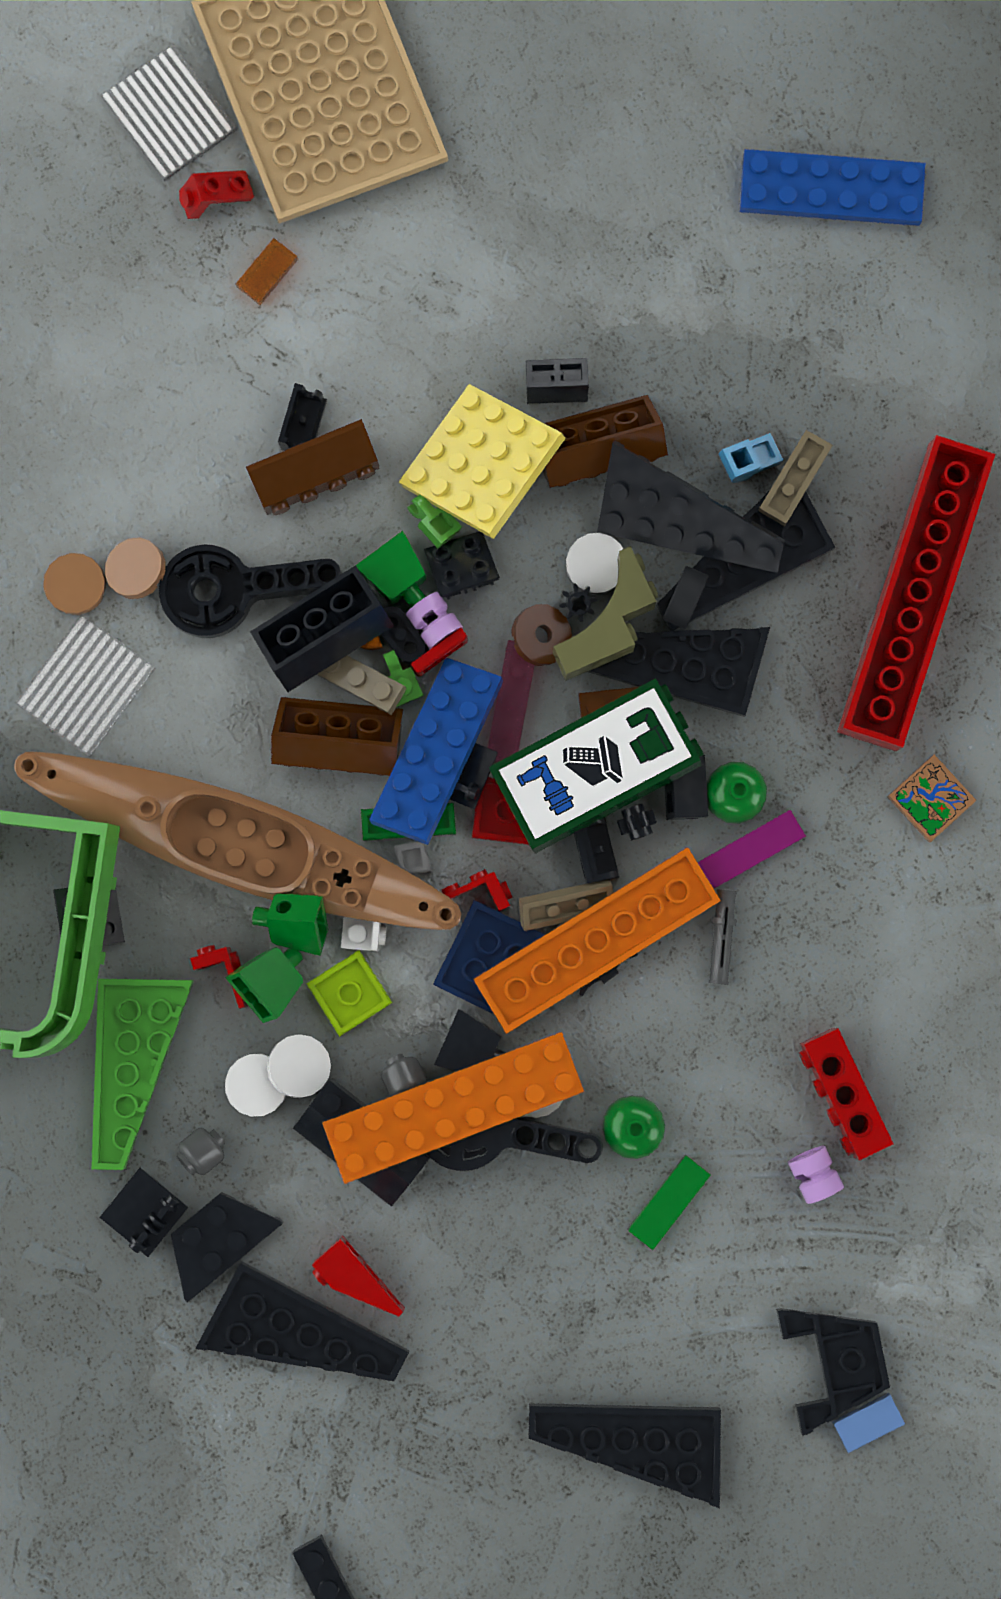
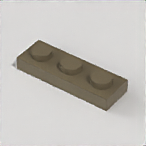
(795, 478)
(365, 683)
(561, 904)

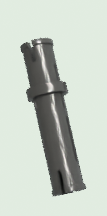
(722, 937)

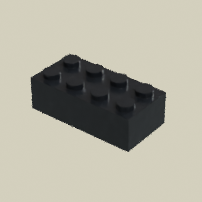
(321, 628)

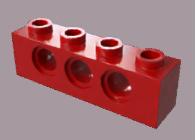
(874, 1134)

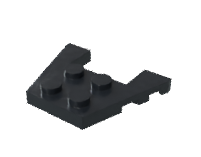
(849, 1361)

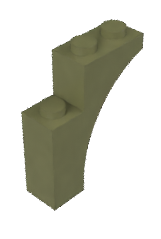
(609, 634)

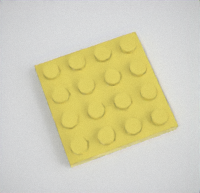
(482, 460)

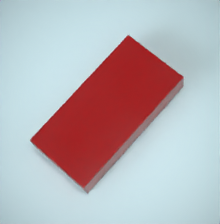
(439, 652)

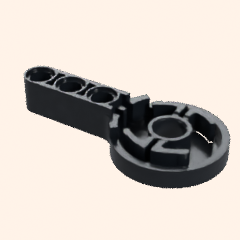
(234, 588)
(506, 1136)

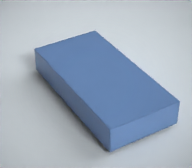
(868, 1422)

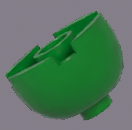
(736, 792)
(633, 1127)

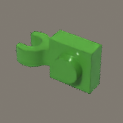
(435, 523)
(404, 677)

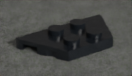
(217, 1240)

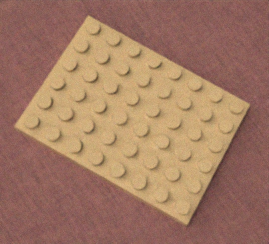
(320, 97)

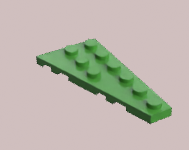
(131, 1046)

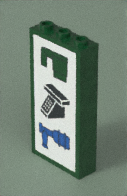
(597, 765)

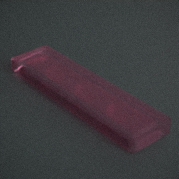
(511, 704)

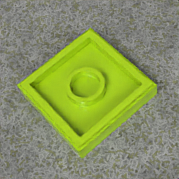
(349, 993)

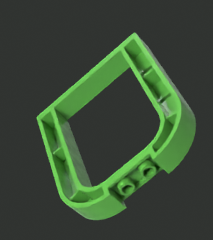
(80, 938)

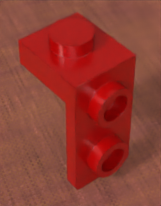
(214, 188)
(499, 891)
(210, 956)

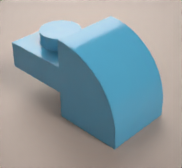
(750, 457)

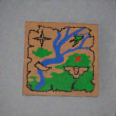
(931, 798)

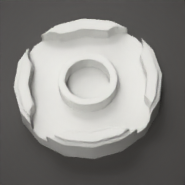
(594, 563)
(298, 1066)
(250, 1088)

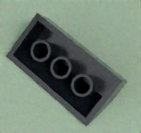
(334, 1102)

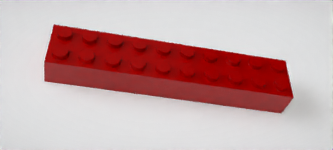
(916, 593)

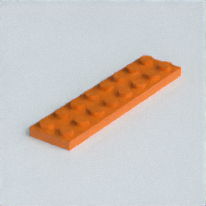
(596, 940)
(452, 1107)

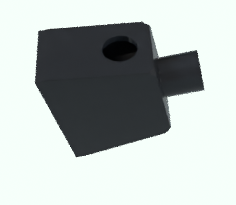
(467, 1043)

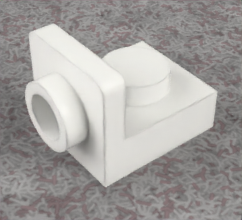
(362, 934)

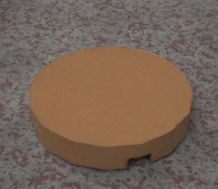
(135, 568)
(74, 584)

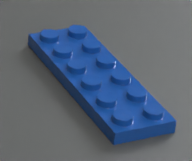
(832, 187)
(436, 751)

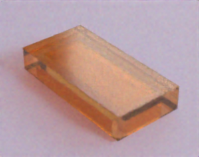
(266, 271)

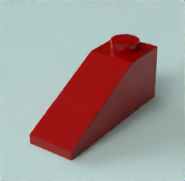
(350, 1274)

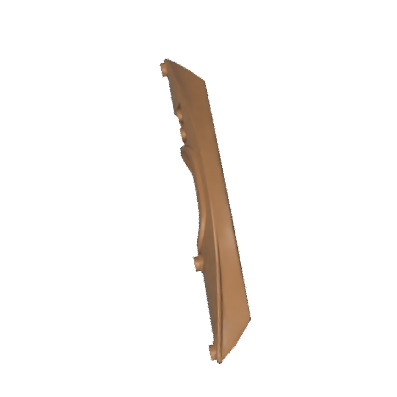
(237, 840)

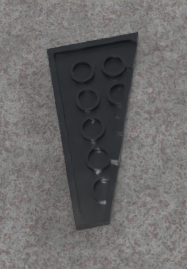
(651, 1443)

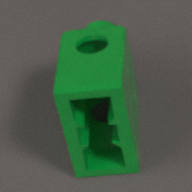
(395, 571)
(295, 922)
(268, 982)

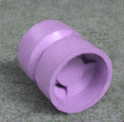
(438, 629)
(815, 1173)

